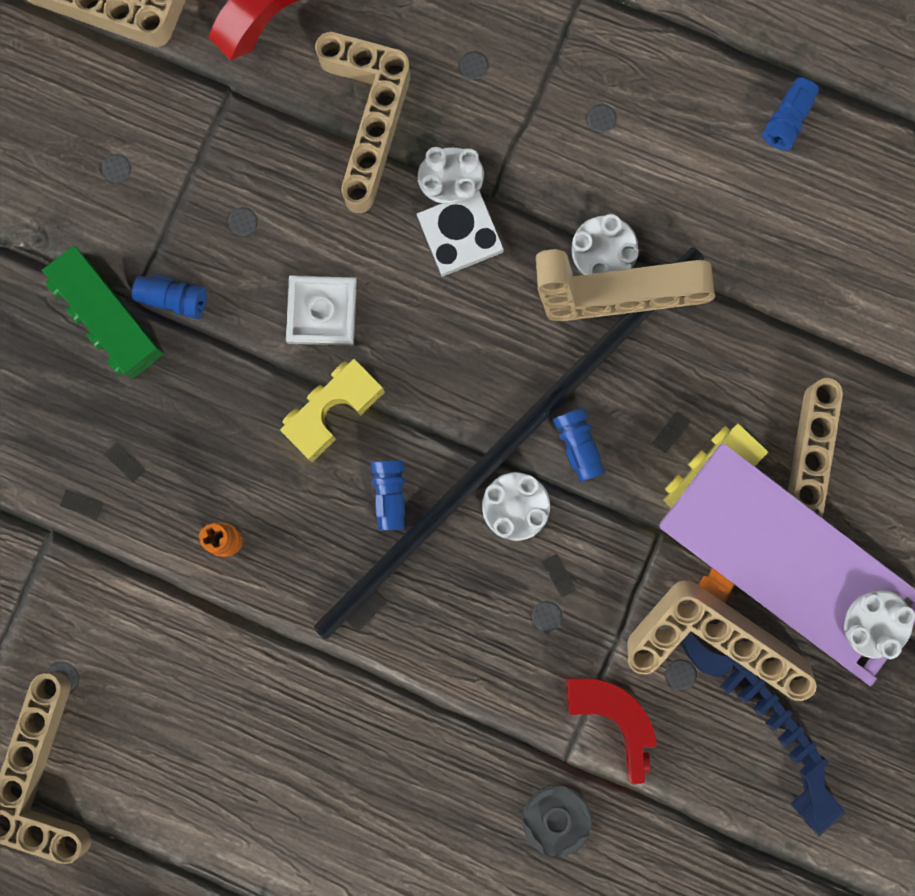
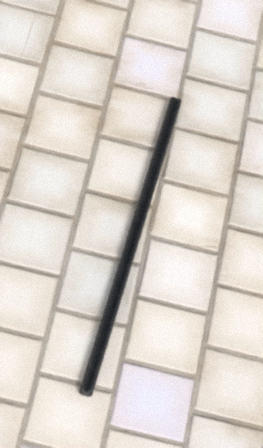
(484, 467)

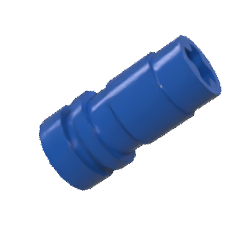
(786, 123)
(166, 294)
(580, 445)
(389, 494)

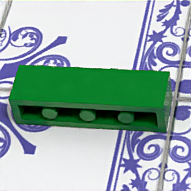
(102, 312)

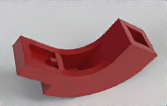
(242, 23)
(603, 698)

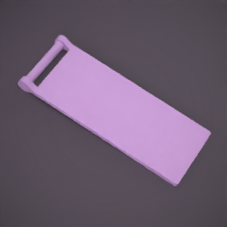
(779, 553)

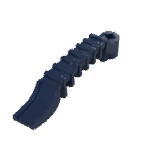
(815, 804)

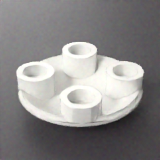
(450, 174)
(604, 245)
(516, 506)
(879, 624)

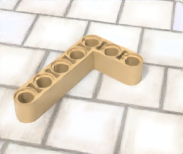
(133, 26)
(374, 114)
(619, 291)
(820, 447)
(721, 635)
(29, 775)

